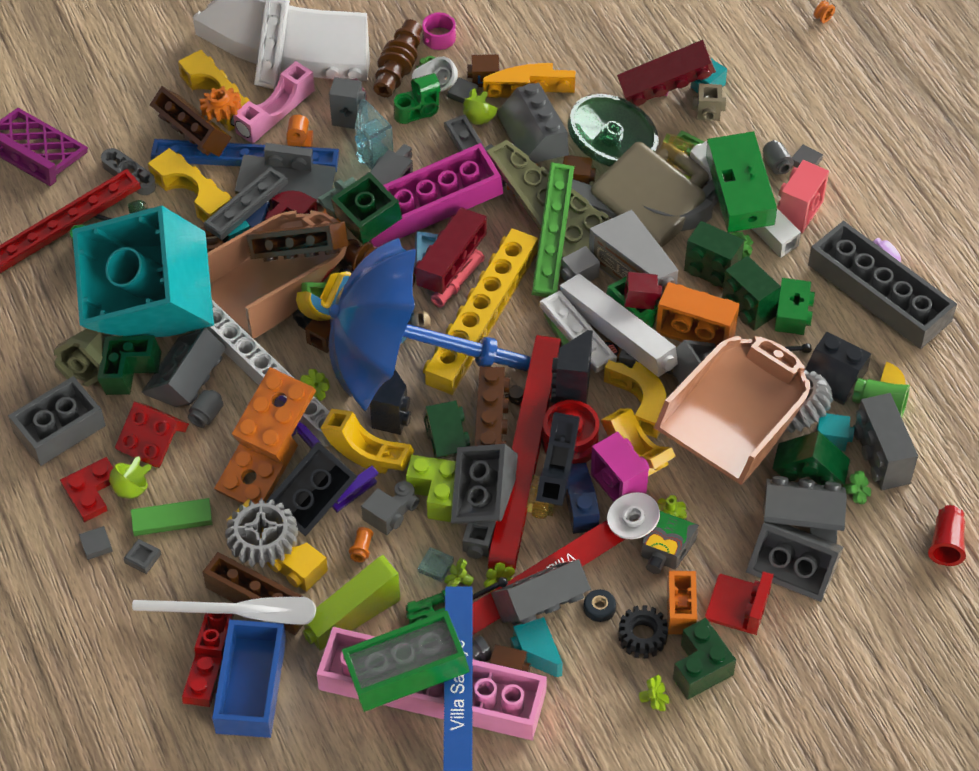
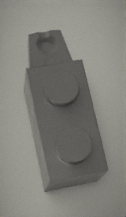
(393, 165)

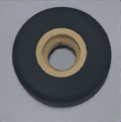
(599, 614)

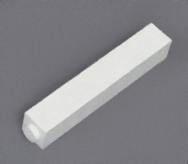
(779, 237)
(620, 325)

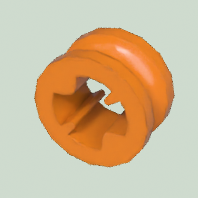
(824, 11)

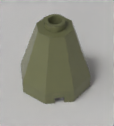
(81, 356)

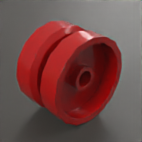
(587, 432)

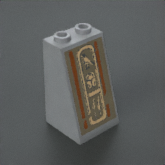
(627, 247)

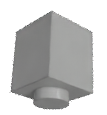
(582, 263)

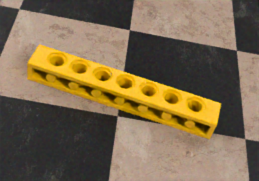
(482, 308)

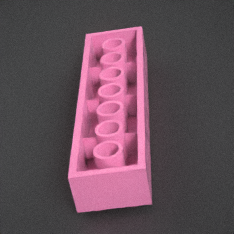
(502, 696)

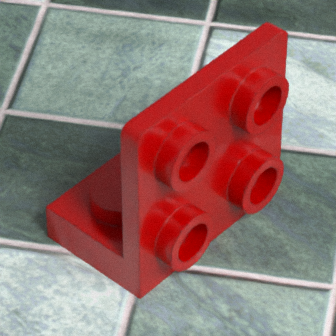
(148, 433)
(739, 602)

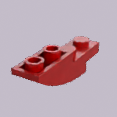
(207, 662)

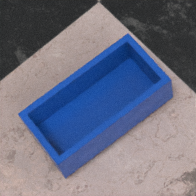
(249, 678)

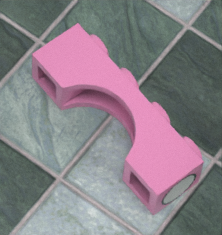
(293, 87)

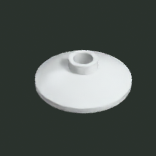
(632, 507)

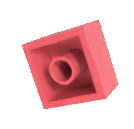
(803, 194)

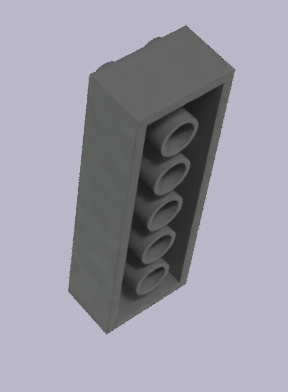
(882, 284)

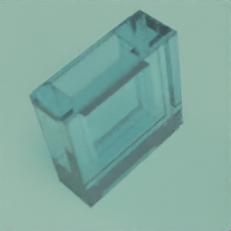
(435, 564)

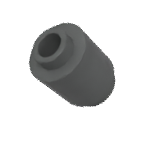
(777, 157)
(205, 408)

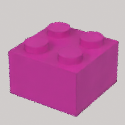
(618, 467)

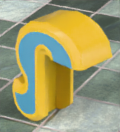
(316, 307)

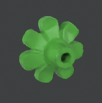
(858, 487)

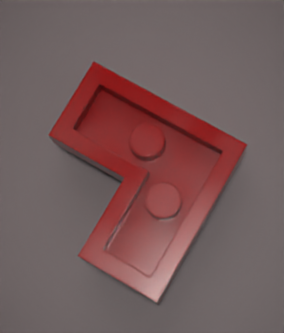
(83, 488)

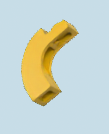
(644, 386)
(628, 427)
(360, 446)

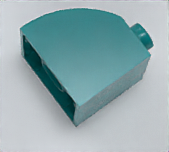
(143, 275)

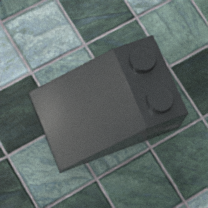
(483, 483)

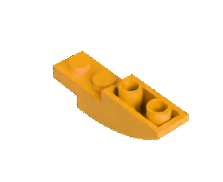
(506, 81)

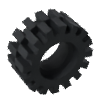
(646, 618)

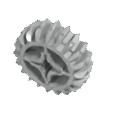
(815, 404)
(247, 525)

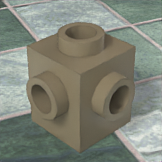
(709, 102)

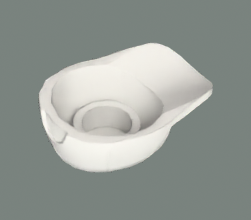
(443, 68)

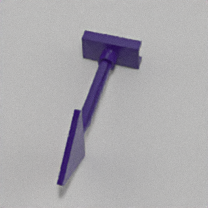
(362, 483)

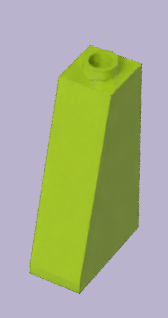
(355, 602)

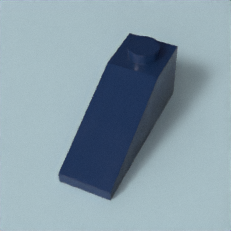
(582, 500)

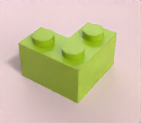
(436, 480)

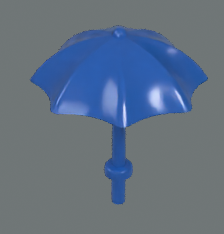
(374, 317)

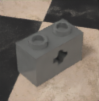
(345, 101)

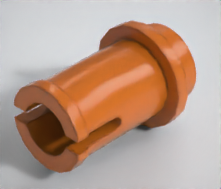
(359, 550)

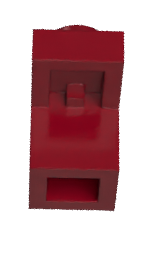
(292, 201)

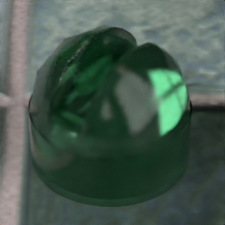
(136, 206)

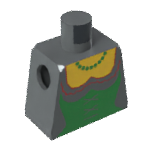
(668, 542)

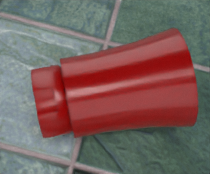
(948, 537)

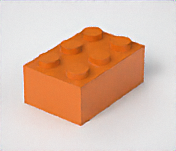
(695, 315)

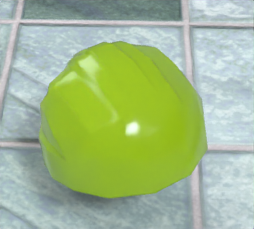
(477, 109)
(129, 480)

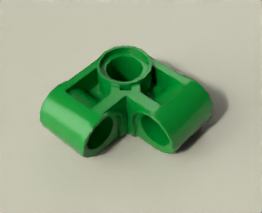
(420, 102)

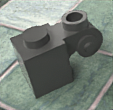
(386, 511)

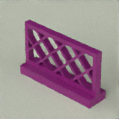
(29, 161)

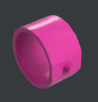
(437, 20)

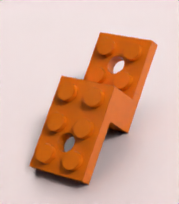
(265, 438)

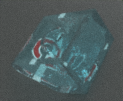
(372, 135)

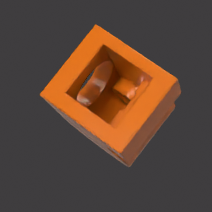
(298, 132)

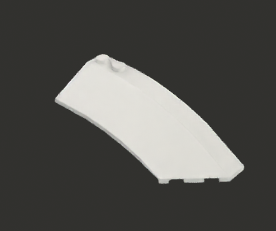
(320, 40)

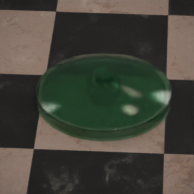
(608, 126)

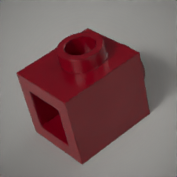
(641, 290)

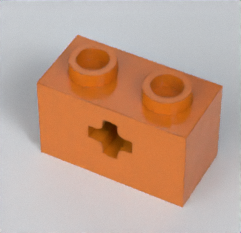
(681, 600)

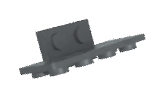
(293, 163)

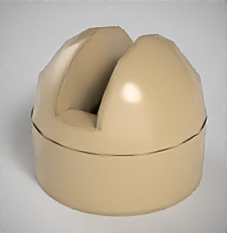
(421, 315)

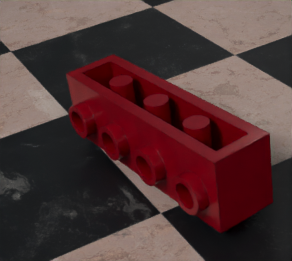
(666, 73)
(450, 250)

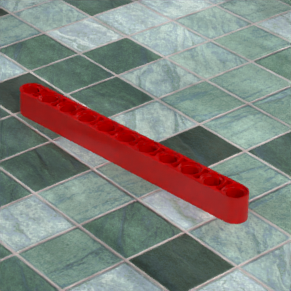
(527, 445)

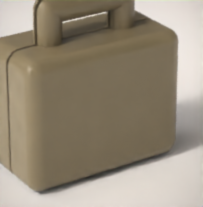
(650, 181)

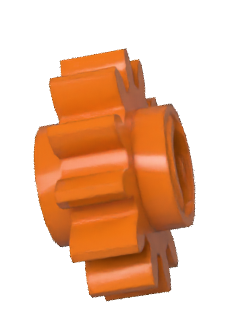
(220, 104)

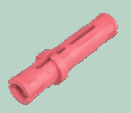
(472, 263)

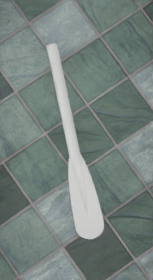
(273, 609)

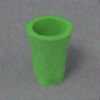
(871, 388)

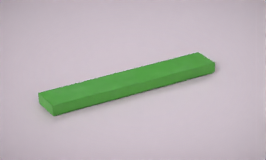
(553, 230)

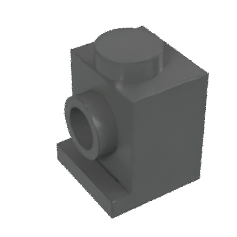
(478, 539)

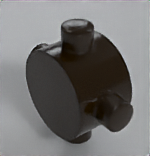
(515, 394)

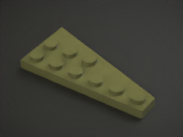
(530, 185)

